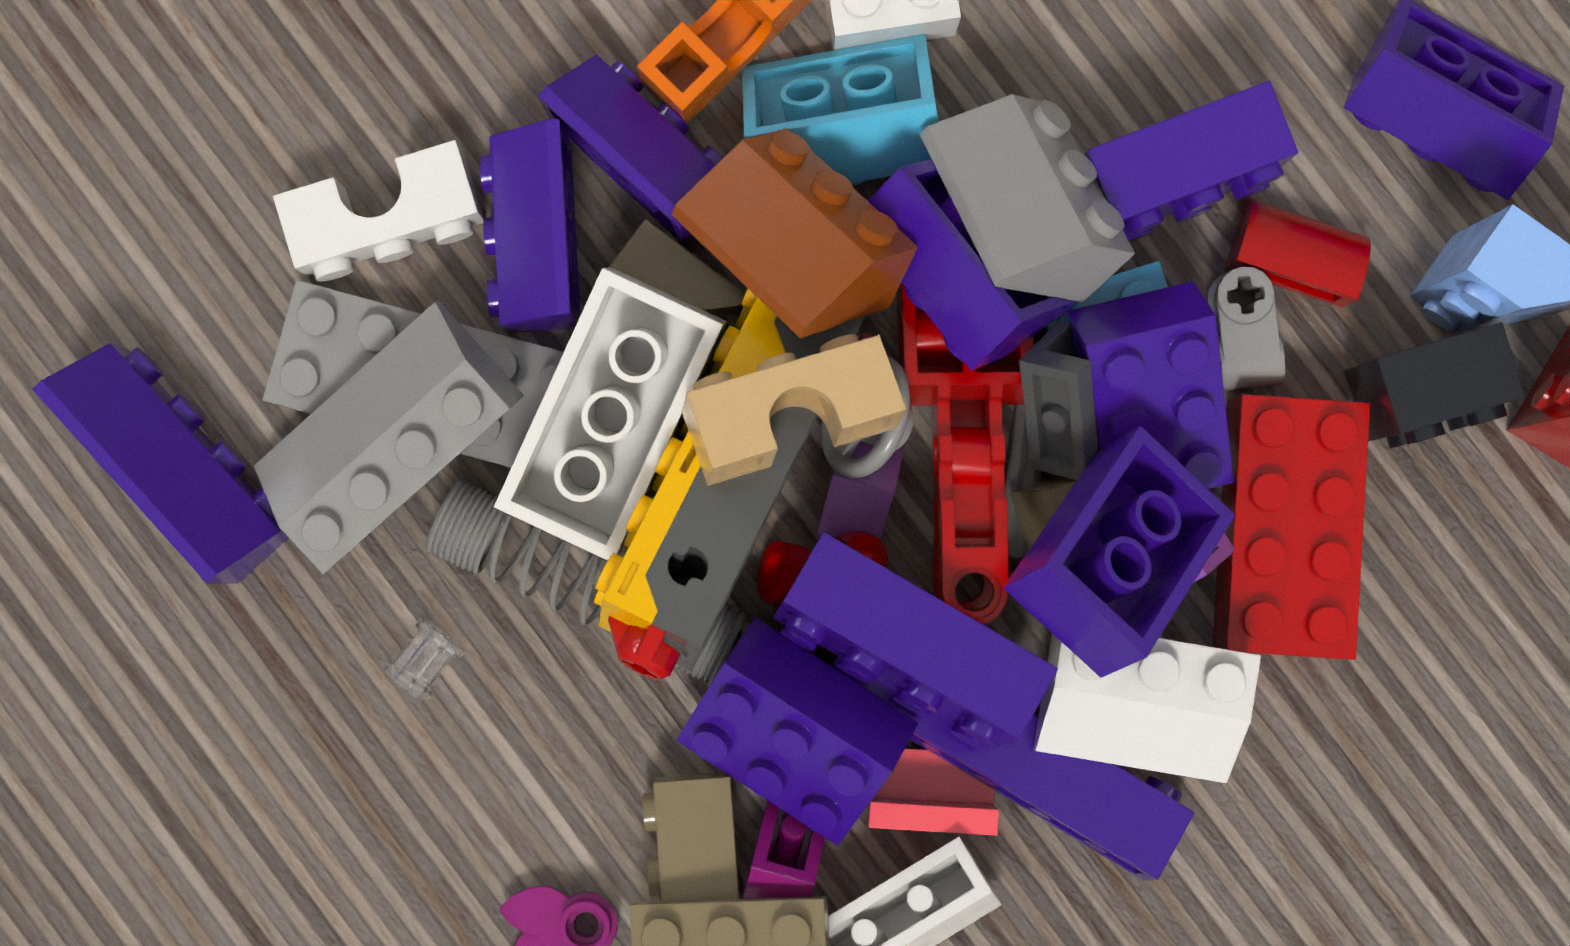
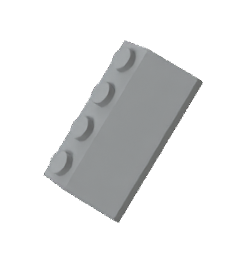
(383, 436)

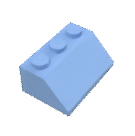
(1497, 273)

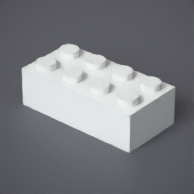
(609, 412)

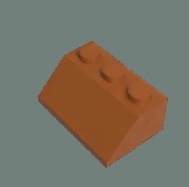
(797, 233)

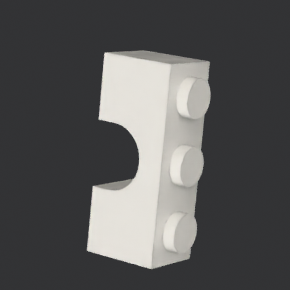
(433, 203)

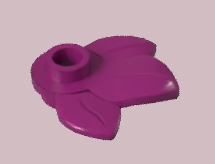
(550, 917)

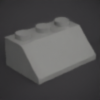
(1029, 198)

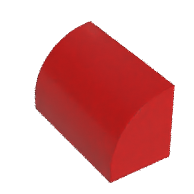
(1301, 253)

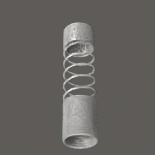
(472, 531)

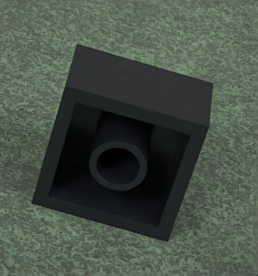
(1446, 380)

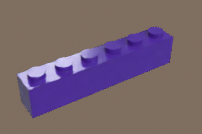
(1086, 799)

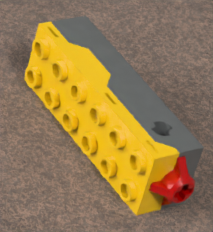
(700, 527)

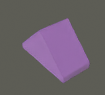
(863, 501)

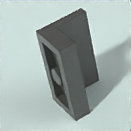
(1058, 405)

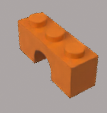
(707, 55)

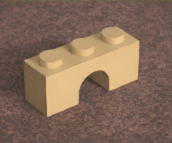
(843, 384)

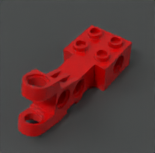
(966, 458)

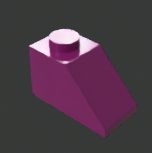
(783, 857)

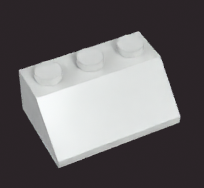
(1166, 714)

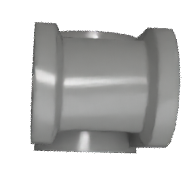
(1247, 336)

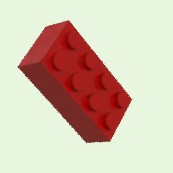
(1294, 527)

